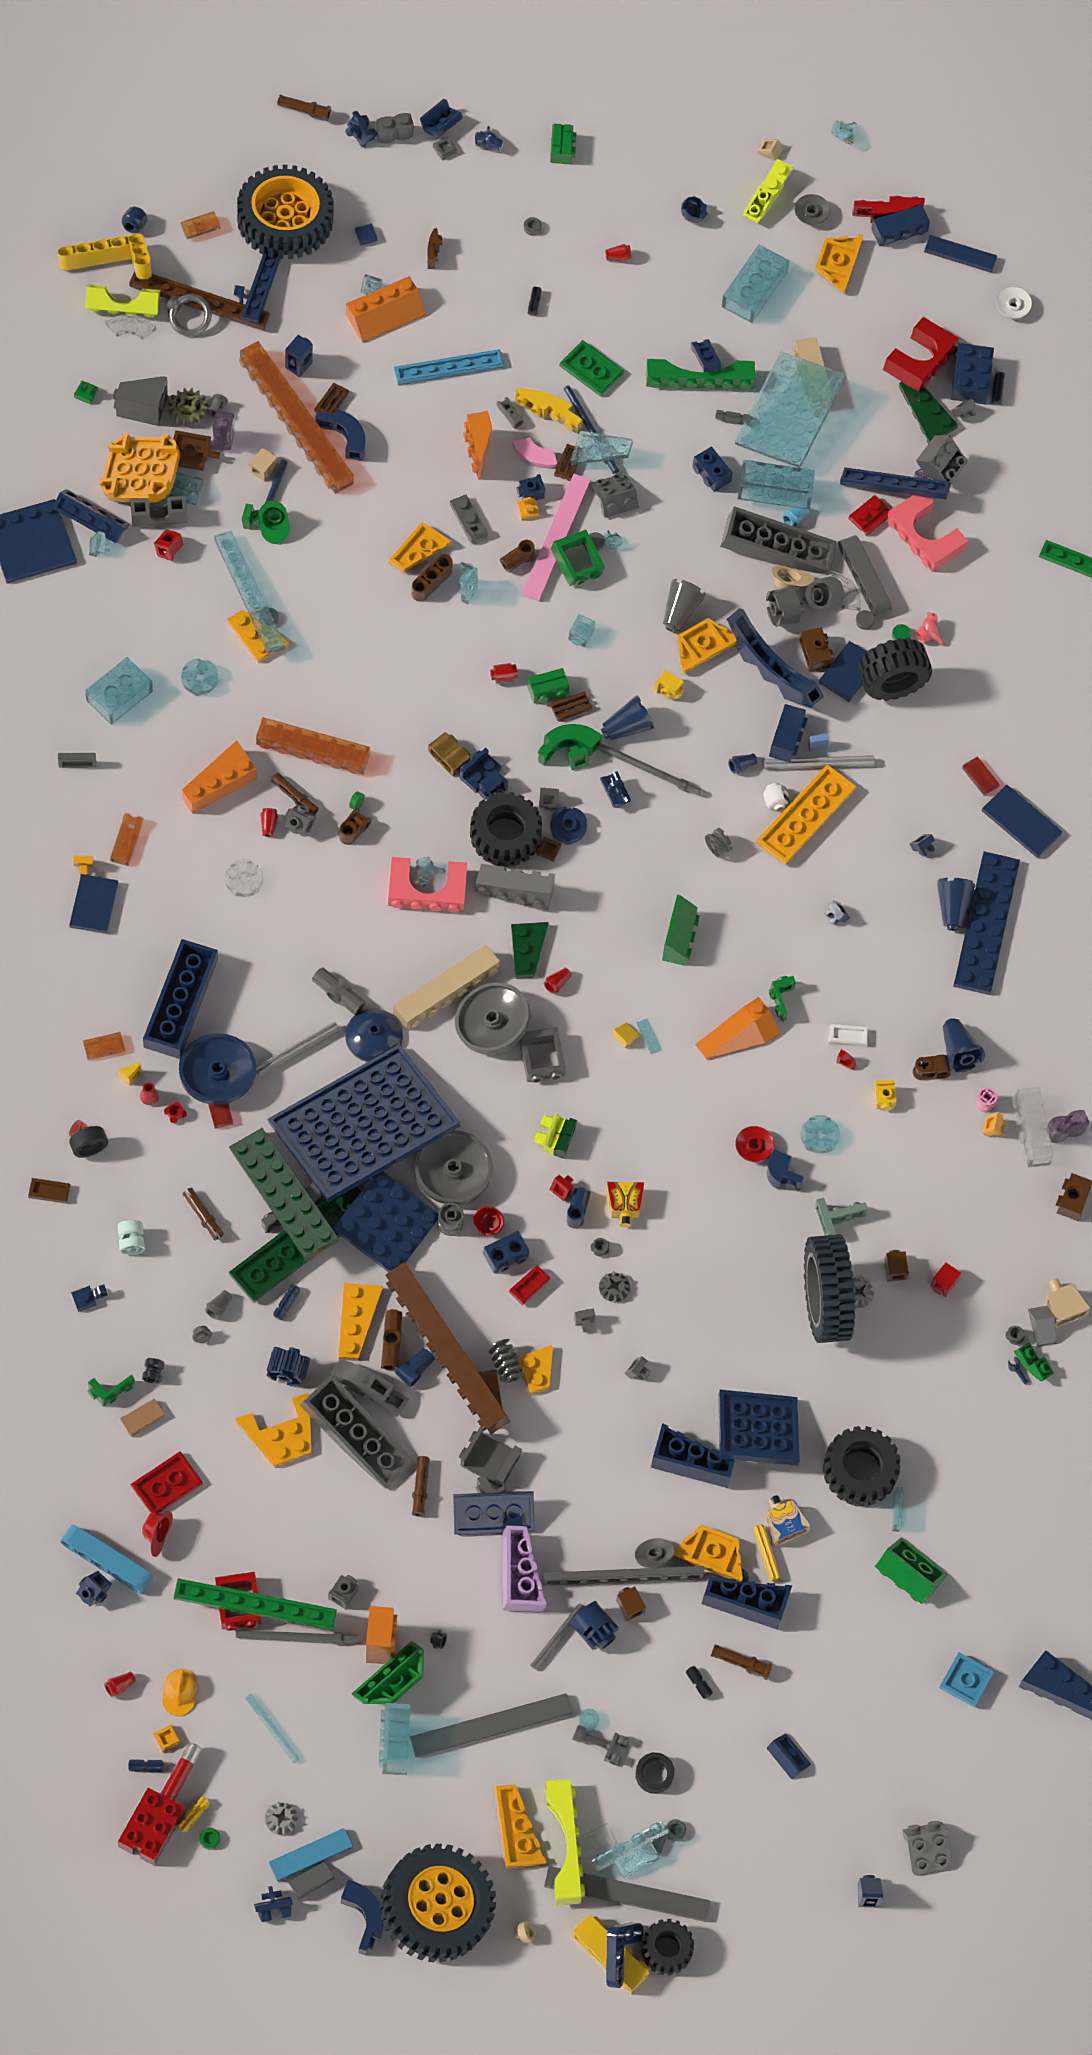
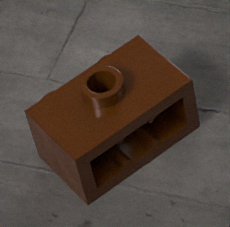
(815, 649)

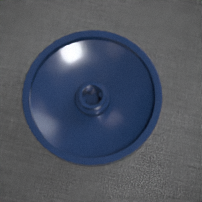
(217, 1069)

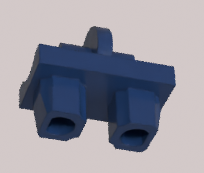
(358, 129)
(615, 789)
(282, 1904)

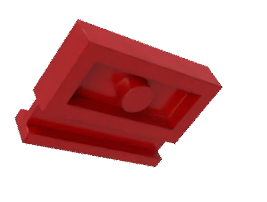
(870, 515)

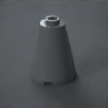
(681, 604)

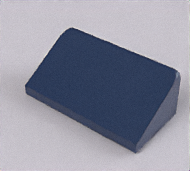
(788, 1756)

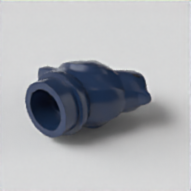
(488, 139)

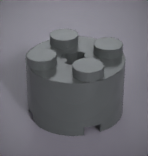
(784, 606)

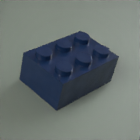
(972, 373)

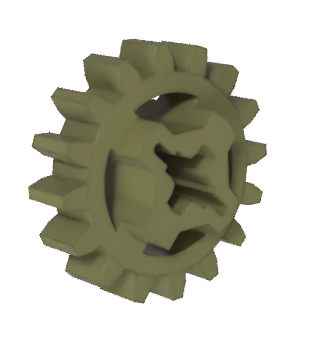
(188, 404)

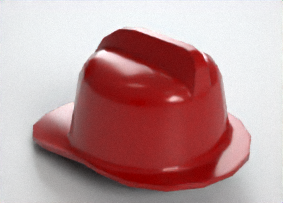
(156, 1529)

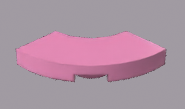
(532, 453)

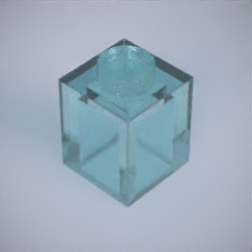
(581, 630)

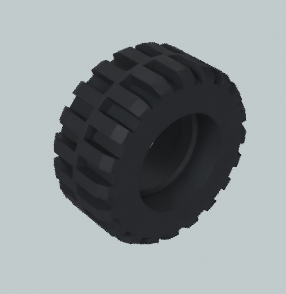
(895, 669)
(506, 807)
(868, 1442)

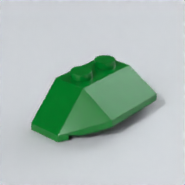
(393, 1677)

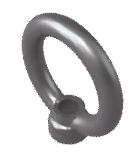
(175, 304)

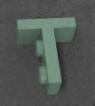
(838, 1214)

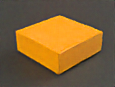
(167, 1738)

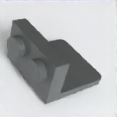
(615, 494)
(928, 1847)

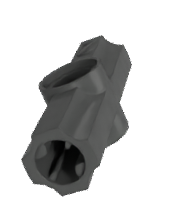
(338, 991)

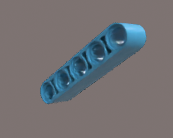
(106, 1559)

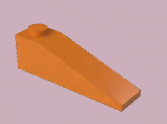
(744, 1029)

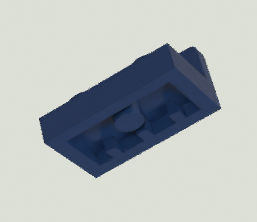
(478, 769)

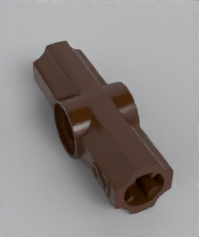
(390, 1351)

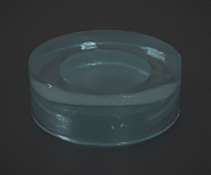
(589, 1719)

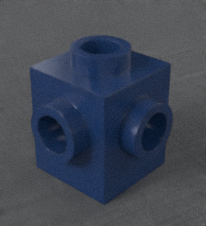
(93, 1588)

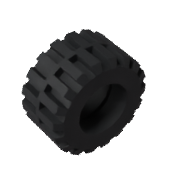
(674, 1931)

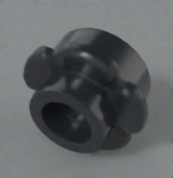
(438, 1639)

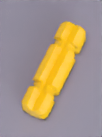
(193, 1814)

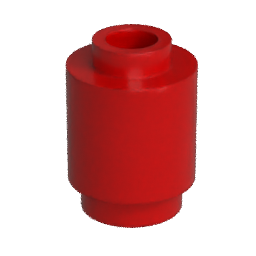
(504, 673)

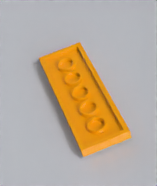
(806, 814)

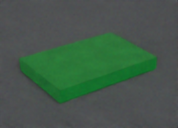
(591, 368)

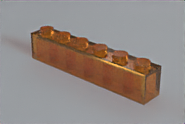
(312, 746)

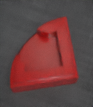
(846, 1060)

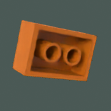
(381, 1634)

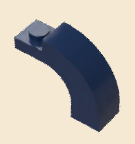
(349, 428)
(366, 1903)

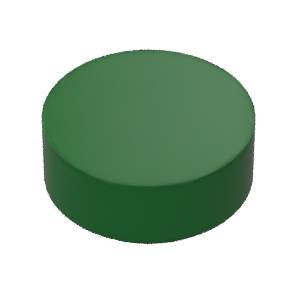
(901, 631)
(356, 800)
(209, 1838)

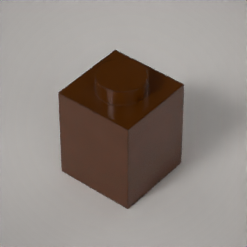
(896, 1265)
(630, 1603)

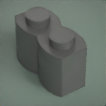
(393, 128)

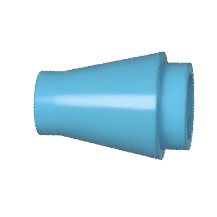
(794, 516)

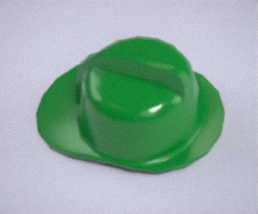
(274, 522)

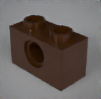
(1073, 1207)

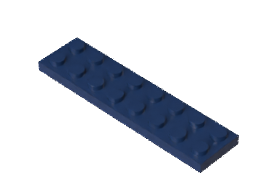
(986, 923)

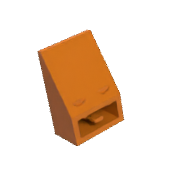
(478, 435)

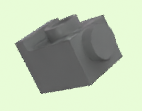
(340, 1596)

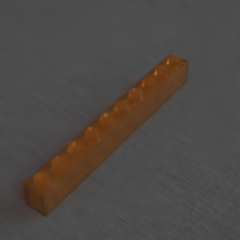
(296, 417)

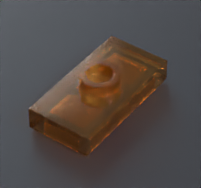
(200, 225)
(103, 1046)

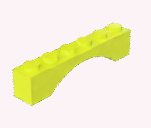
(560, 1803)

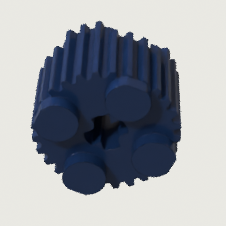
(288, 1366)

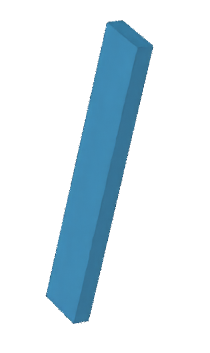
(448, 367)

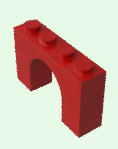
(919, 372)

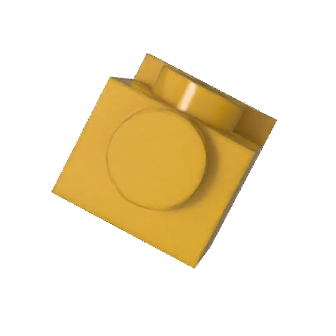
(669, 685)
(881, 1088)

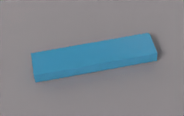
(310, 1854)

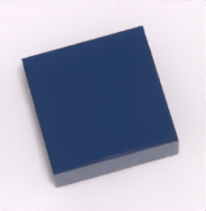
(366, 234)

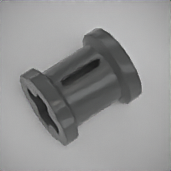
(218, 404)

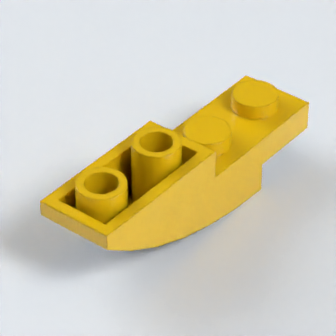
(546, 404)

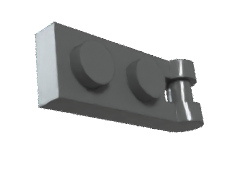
(468, 518)

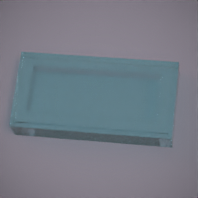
(897, 1509)

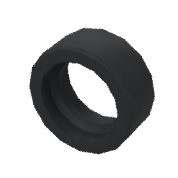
(88, 1141)
(657, 1757)

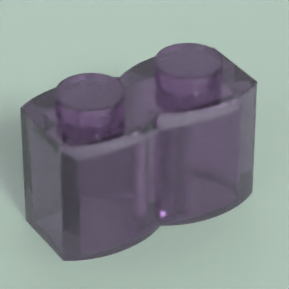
(1067, 1126)

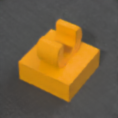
(527, 508)
(83, 863)
(993, 1125)

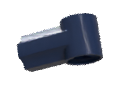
(578, 1207)
(412, 1371)

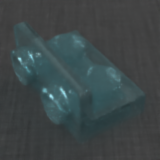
(187, 486)
(468, 581)

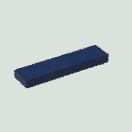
(960, 253)

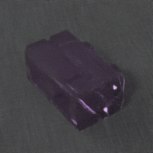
(223, 430)

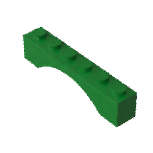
(664, 374)

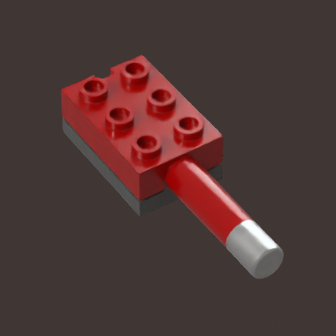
(158, 1812)

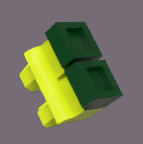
(558, 1136)

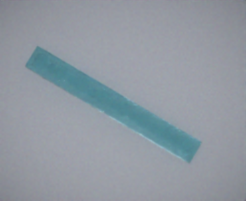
(249, 592)

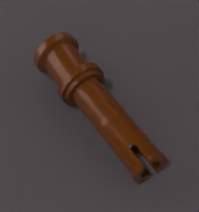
(311, 109)
(751, 1664)

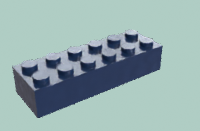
(180, 998)

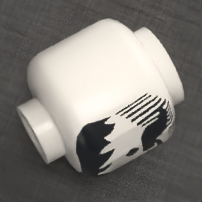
(776, 797)

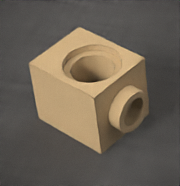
(263, 464)

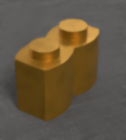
(449, 753)

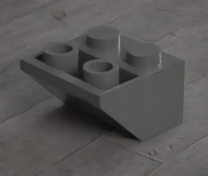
(942, 459)

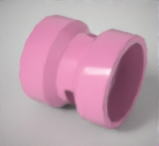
(983, 1102)

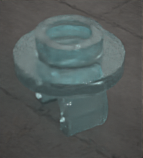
(612, 541)

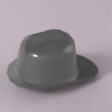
(824, 593)

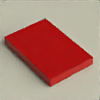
(166, 1483)

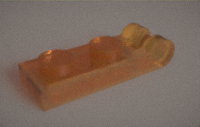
(126, 840)

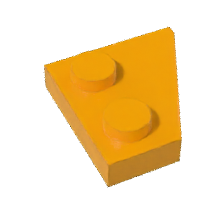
(537, 1369)

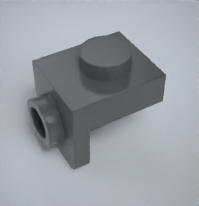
(484, 1486)

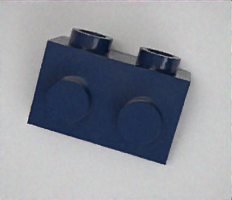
(440, 119)

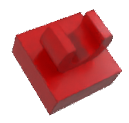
(562, 1187)

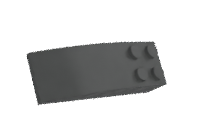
(776, 542)
(356, 1432)

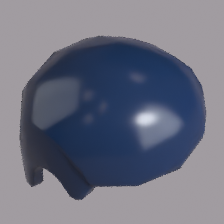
(693, 209)

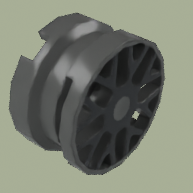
(718, 842)

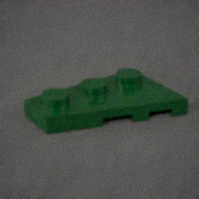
(527, 947)

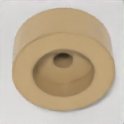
(525, 1932)

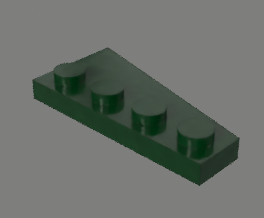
(928, 412)

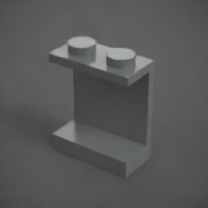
(489, 1458)

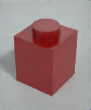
(945, 1279)

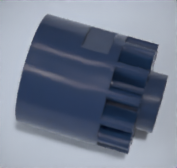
(595, 1626)

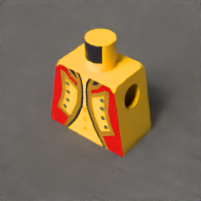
(624, 1200)

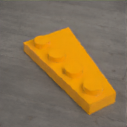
(357, 1314)
(516, 1831)

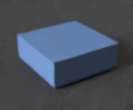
(818, 742)

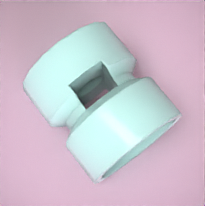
(131, 1240)

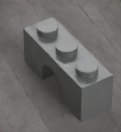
(146, 514)

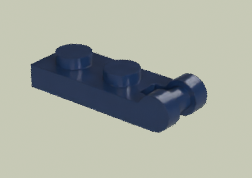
(706, 355)

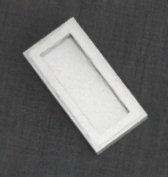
(848, 1035)

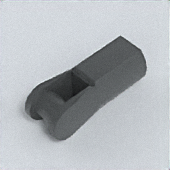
(511, 413)

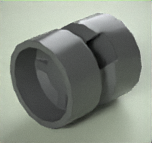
(450, 1219)

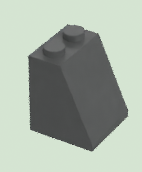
(142, 399)

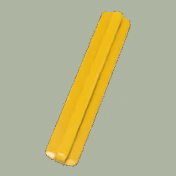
(767, 1553)

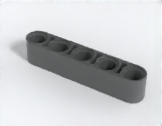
(865, 575)

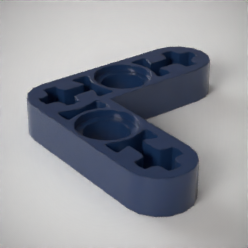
(617, 1938)

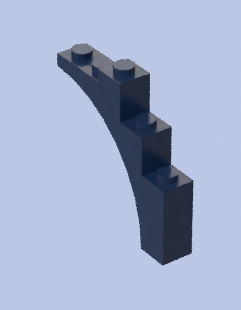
(772, 668)

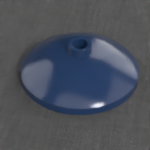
(368, 1044)

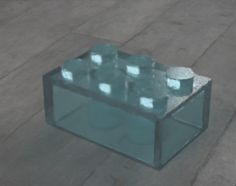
(119, 690)
(394, 1738)

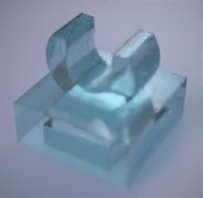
(370, 284)
(98, 544)

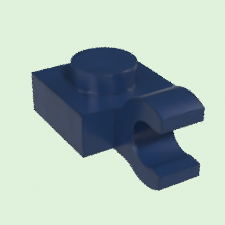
(85, 1298)

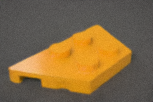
(838, 260)
(703, 643)
(713, 1550)

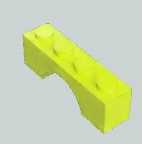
(99, 299)

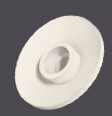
(1016, 297)

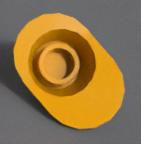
(179, 1692)

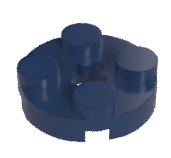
(568, 815)

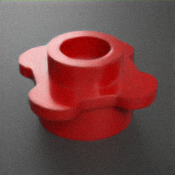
(176, 1106)

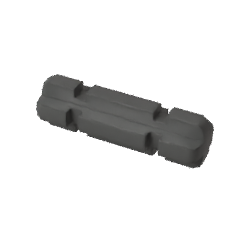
(730, 416)

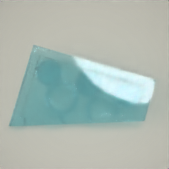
(600, 447)

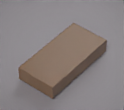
(142, 1417)

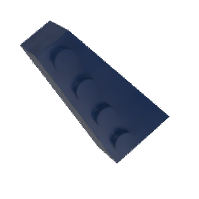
(690, 1458)
(1060, 1684)

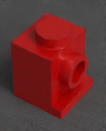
(168, 544)

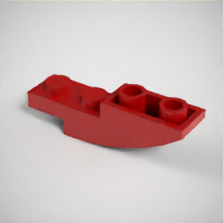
(878, 209)

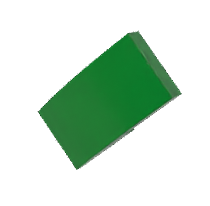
(1037, 1367)

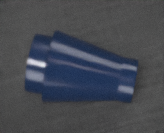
(741, 762)

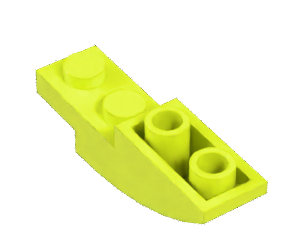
(768, 191)

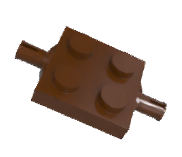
(194, 450)

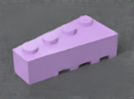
(520, 1578)

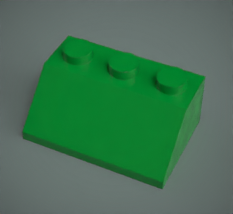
(680, 931)
(911, 1570)

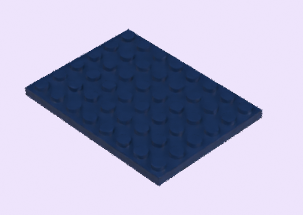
(363, 1123)

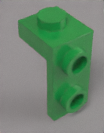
(779, 986)
(97, 1392)

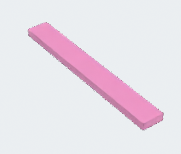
(559, 529)

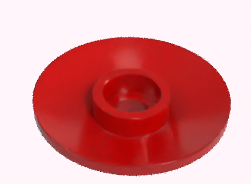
(754, 1136)

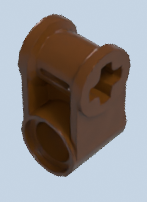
(356, 824)
(932, 1066)

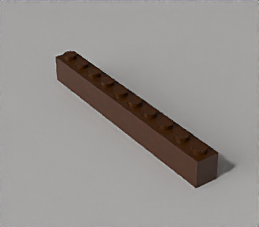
(448, 1349)

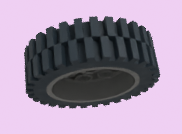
(829, 1288)

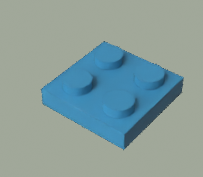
(966, 1679)

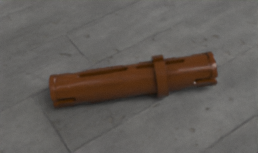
(294, 793)
(207, 1219)
(419, 1494)

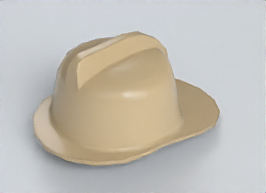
(790, 577)

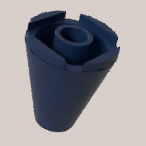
(628, 720)
(954, 901)
(961, 1047)

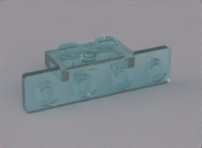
(634, 1853)

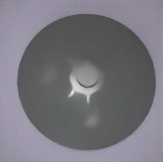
(492, 1018)
(454, 1168)

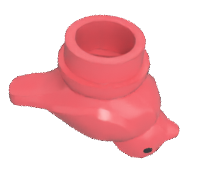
(929, 629)

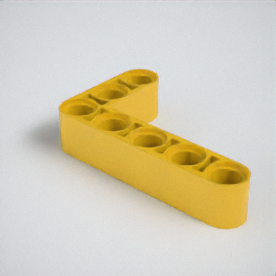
(108, 251)

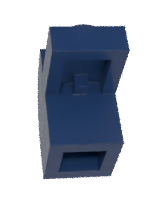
(778, 1171)

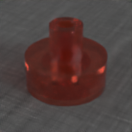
(77, 1126)

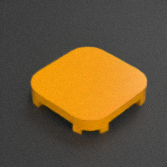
(140, 468)

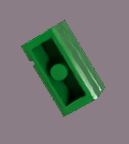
(561, 143)
(548, 686)

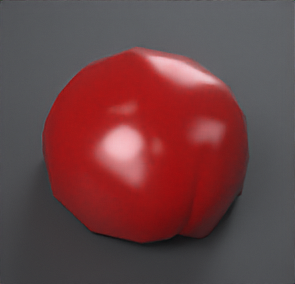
(488, 1221)

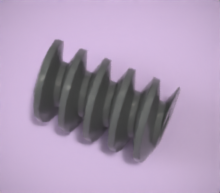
(504, 1361)

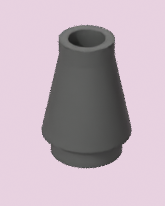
(218, 1305)

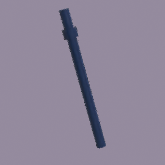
(589, 426)

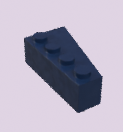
(748, 1600)

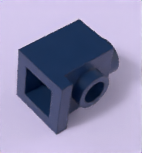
(532, 488)
(492, 784)

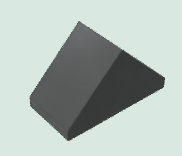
(1043, 1325)

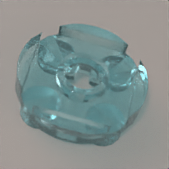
(200, 667)
(813, 1142)

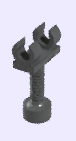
(614, 1759)

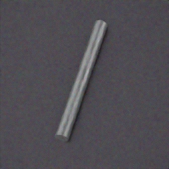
(556, 1638)

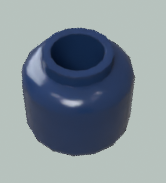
(134, 219)

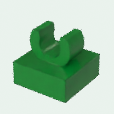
(86, 392)
(249, 515)
(578, 757)

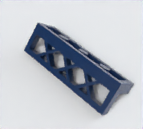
(90, 515)

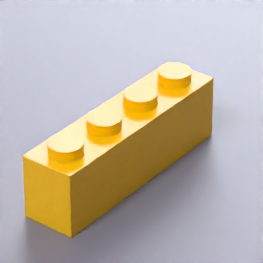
(593, 1939)

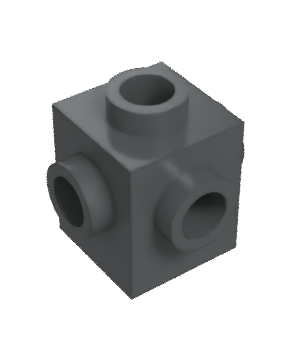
(299, 820)

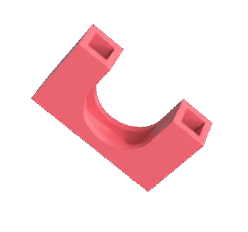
(931, 552)
(449, 898)

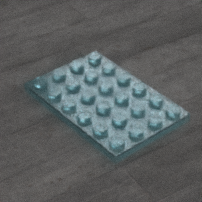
(790, 409)

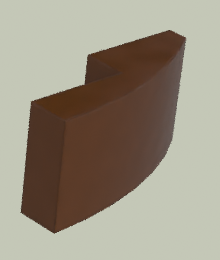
(434, 244)

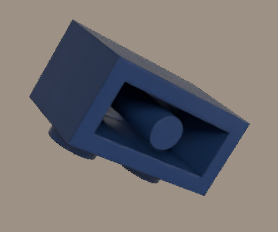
(712, 469)

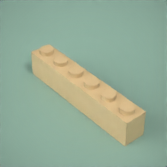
(446, 987)

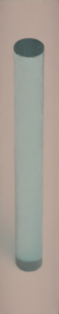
(272, 1728)

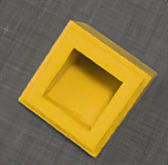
(625, 1034)
(130, 1073)

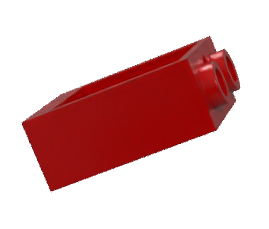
(238, 1581)

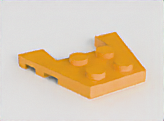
(282, 1441)

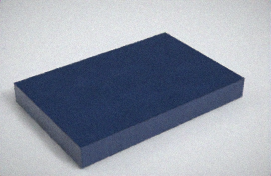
(843, 674)
(94, 903)

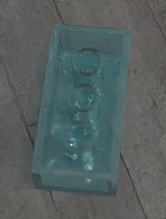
(755, 283)
(776, 484)

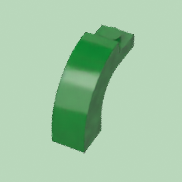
(568, 736)

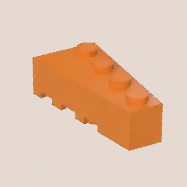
(220, 778)

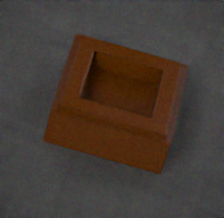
(549, 849)

